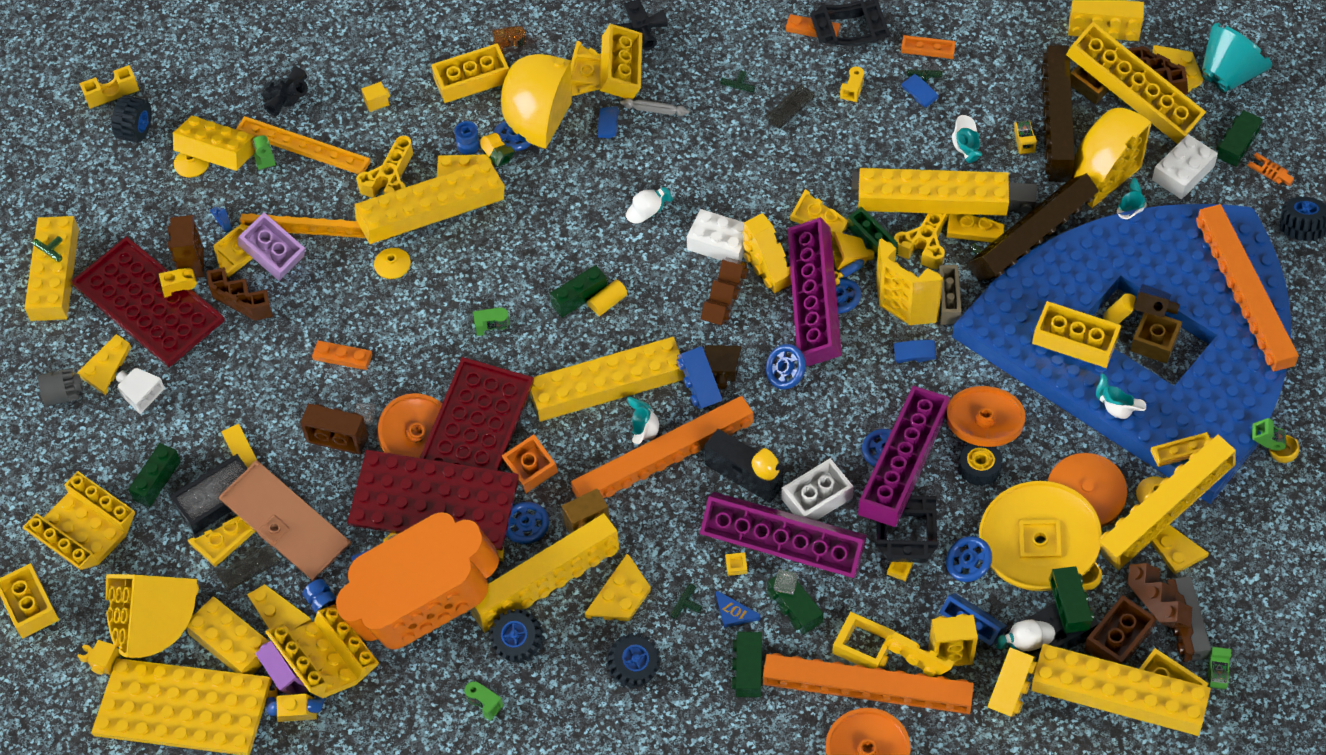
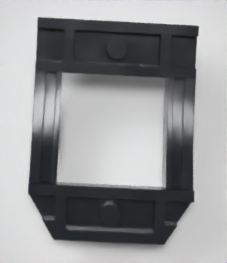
(869, 9)
(912, 550)

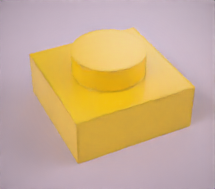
(736, 564)
(900, 570)

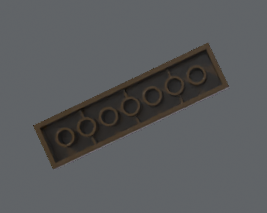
(1057, 114)
(1033, 228)

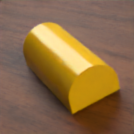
(607, 297)
(1120, 309)

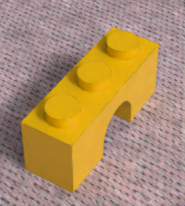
(122, 84)

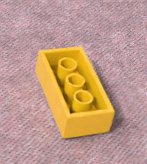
(1117, 17)
(621, 61)
(470, 73)
(213, 142)
(1076, 334)
(227, 637)

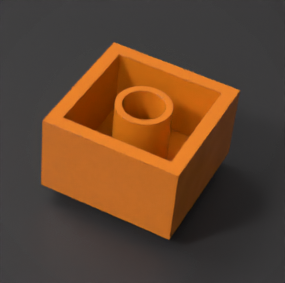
(530, 462)

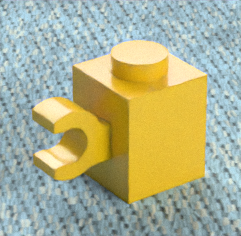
(101, 657)

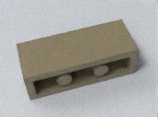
(950, 296)

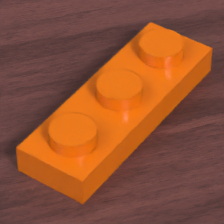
(804, 26)
(928, 47)
(342, 355)

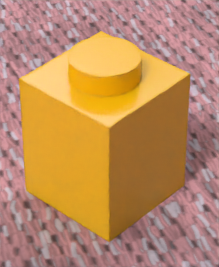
(375, 96)

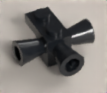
(642, 23)
(285, 91)

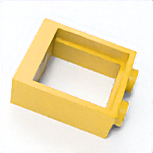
(857, 657)

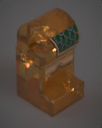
(508, 37)

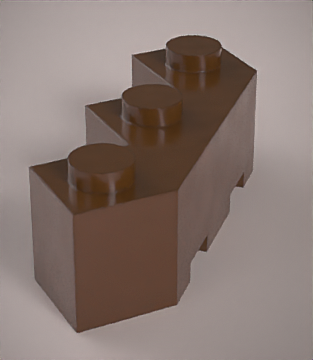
(1171, 72)
(724, 291)
(238, 296)
(1158, 596)

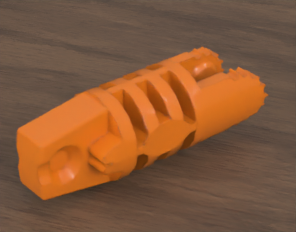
(1271, 170)

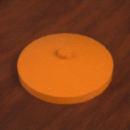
(985, 416)
(407, 424)
(1096, 481)
(867, 733)

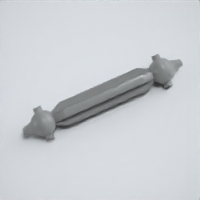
(655, 107)

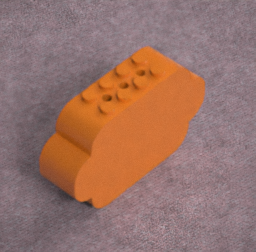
(417, 580)

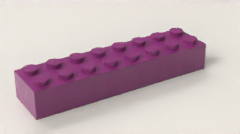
(814, 291)
(903, 456)
(783, 534)

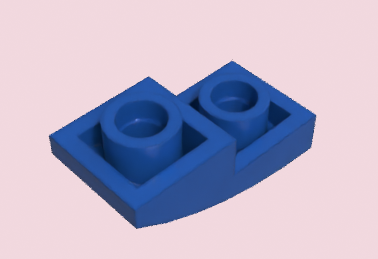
(920, 90)
(608, 122)
(915, 350)

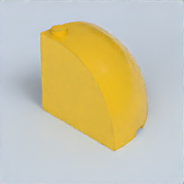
(537, 96)
(1112, 150)
(148, 611)

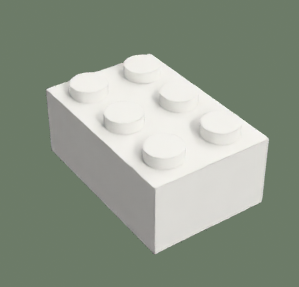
(1184, 166)
(716, 236)
(817, 491)

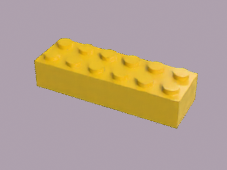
(50, 280)

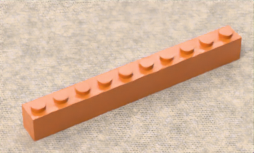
(1247, 288)
(664, 450)
(868, 683)

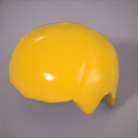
(1289, 453)
(765, 464)
(1092, 578)

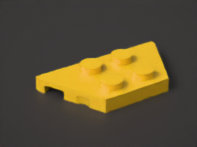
(1185, 59)
(585, 70)
(229, 253)
(621, 593)

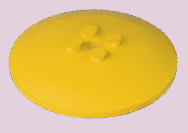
(1045, 511)

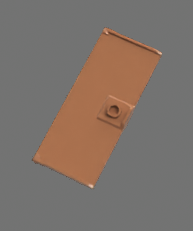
(284, 520)

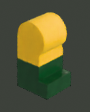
(496, 149)

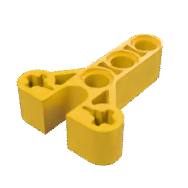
(390, 172)
(924, 238)

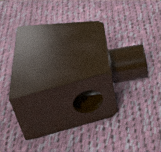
(1147, 301)
(724, 363)

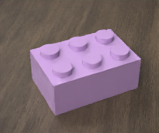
(271, 246)

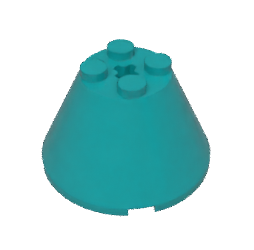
(1232, 59)

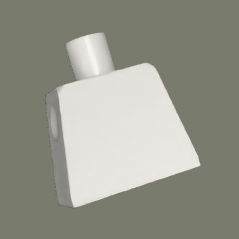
(139, 388)

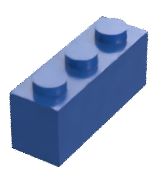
(699, 377)
(987, 626)

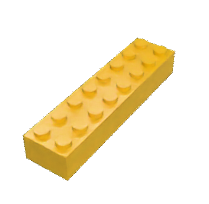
(1135, 83)
(934, 191)
(429, 201)
(606, 379)
(1167, 502)
(548, 570)
(1121, 689)

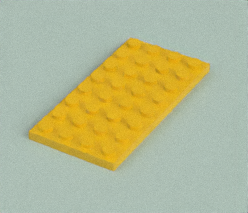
(182, 707)

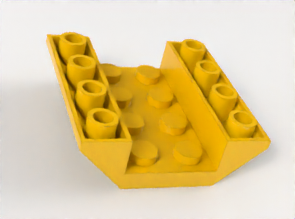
(902, 293)
(83, 523)
(324, 653)

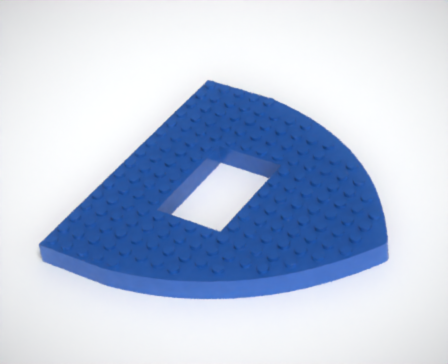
(1165, 250)

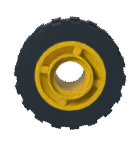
(980, 473)

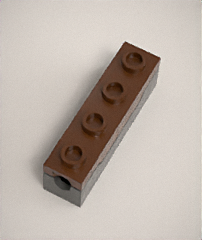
(1192, 641)

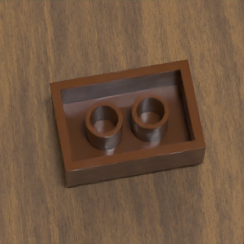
(186, 244)
(334, 428)
(1120, 632)

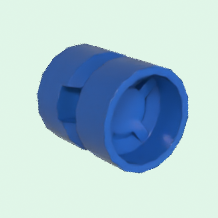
(467, 137)
(319, 595)

